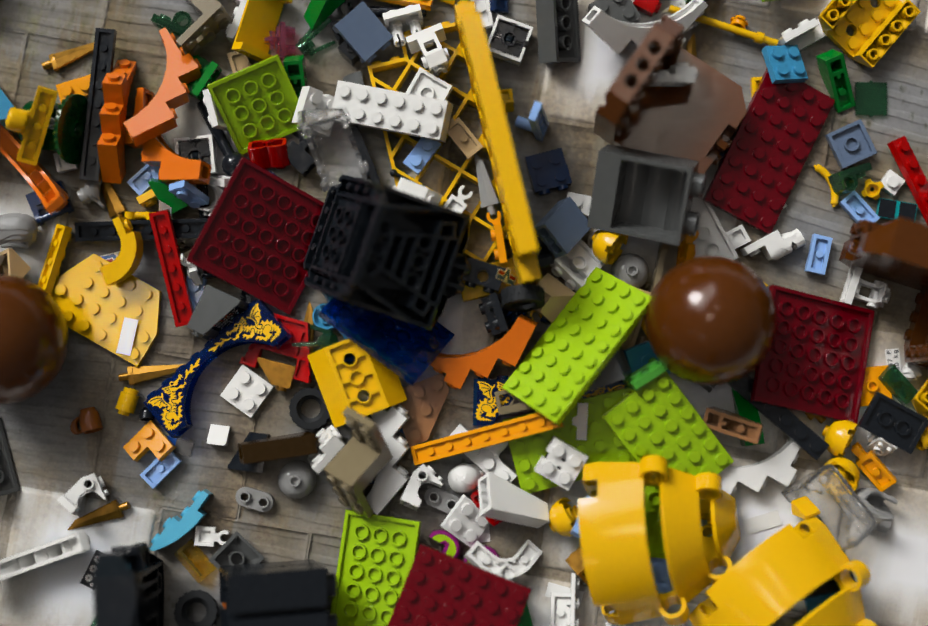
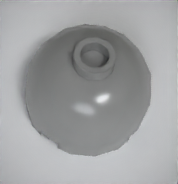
(631, 269)
(297, 479)

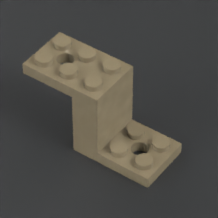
(205, 28)
(358, 462)

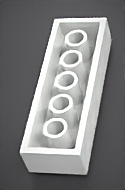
(394, 110)

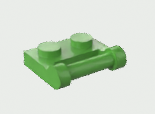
(644, 374)

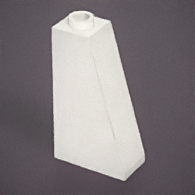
(510, 503)

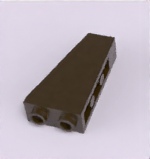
(278, 447)

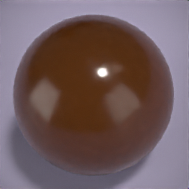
(711, 320)
(31, 339)

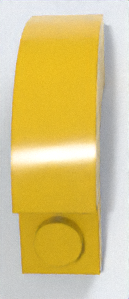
(129, 255)

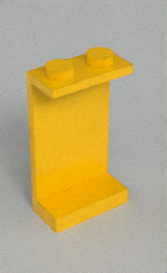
(255, 25)

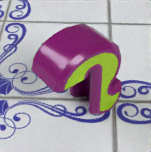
(451, 543)

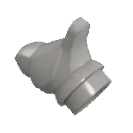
(91, 193)

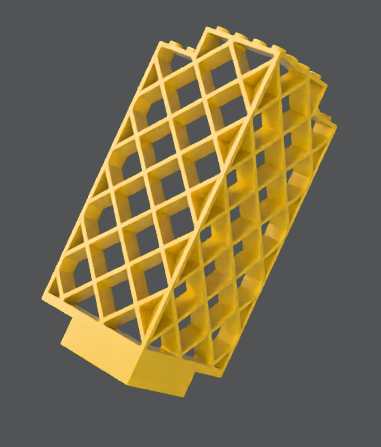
(495, 139)

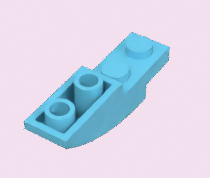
(176, 527)

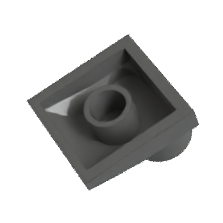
(236, 552)

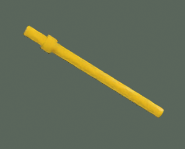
(758, 37)

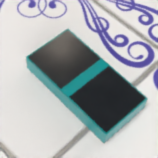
(894, 209)

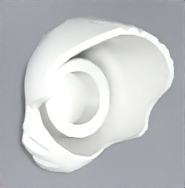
(464, 477)

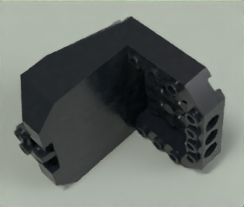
(388, 251)
(128, 587)

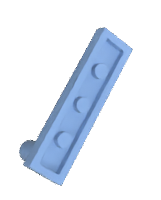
(536, 122)

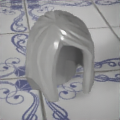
(17, 230)
(875, 503)

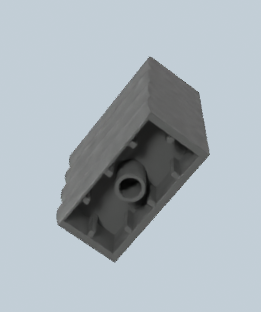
(645, 194)

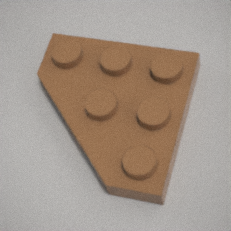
(423, 407)

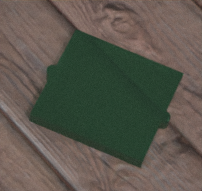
(871, 98)

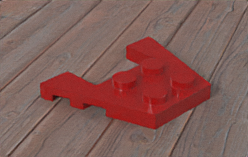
(301, 333)

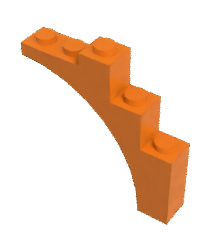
(160, 113)
(112, 115)
(158, 153)
(40, 180)
(482, 362)

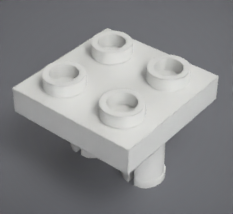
(403, 20)

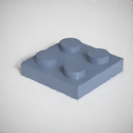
(850, 144)

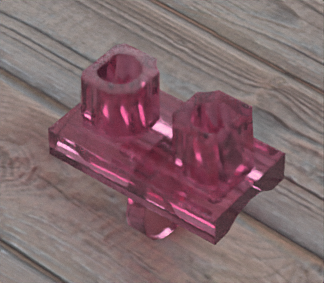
(282, 33)

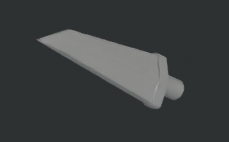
(486, 190)

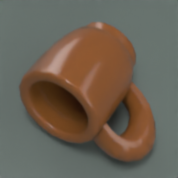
(89, 422)

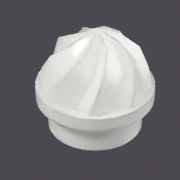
(911, 372)

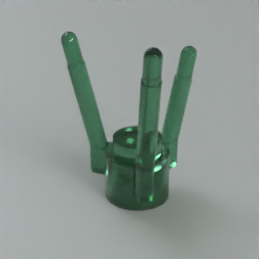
(306, 44)
(323, 341)

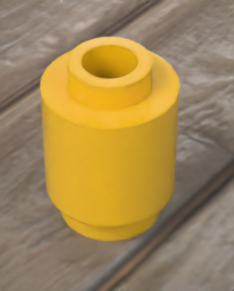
(127, 401)

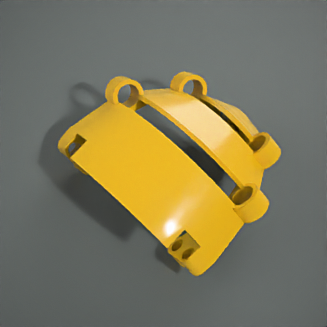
(617, 542)
(781, 575)

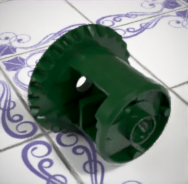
(62, 135)

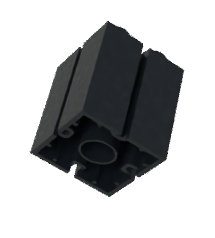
(277, 594)

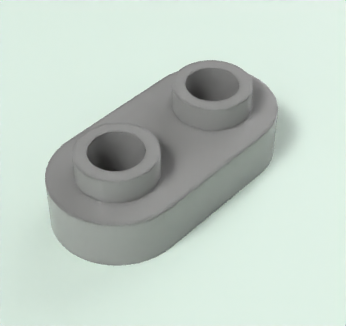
(254, 499)
(442, 501)

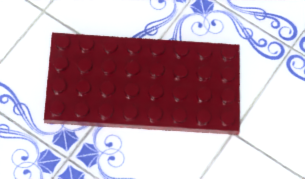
(768, 152)

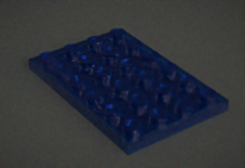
(393, 342)

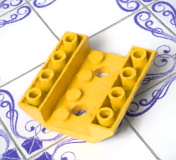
(873, 27)
(343, 382)

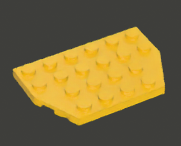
(100, 309)

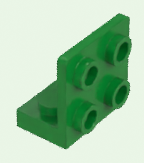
(209, 74)

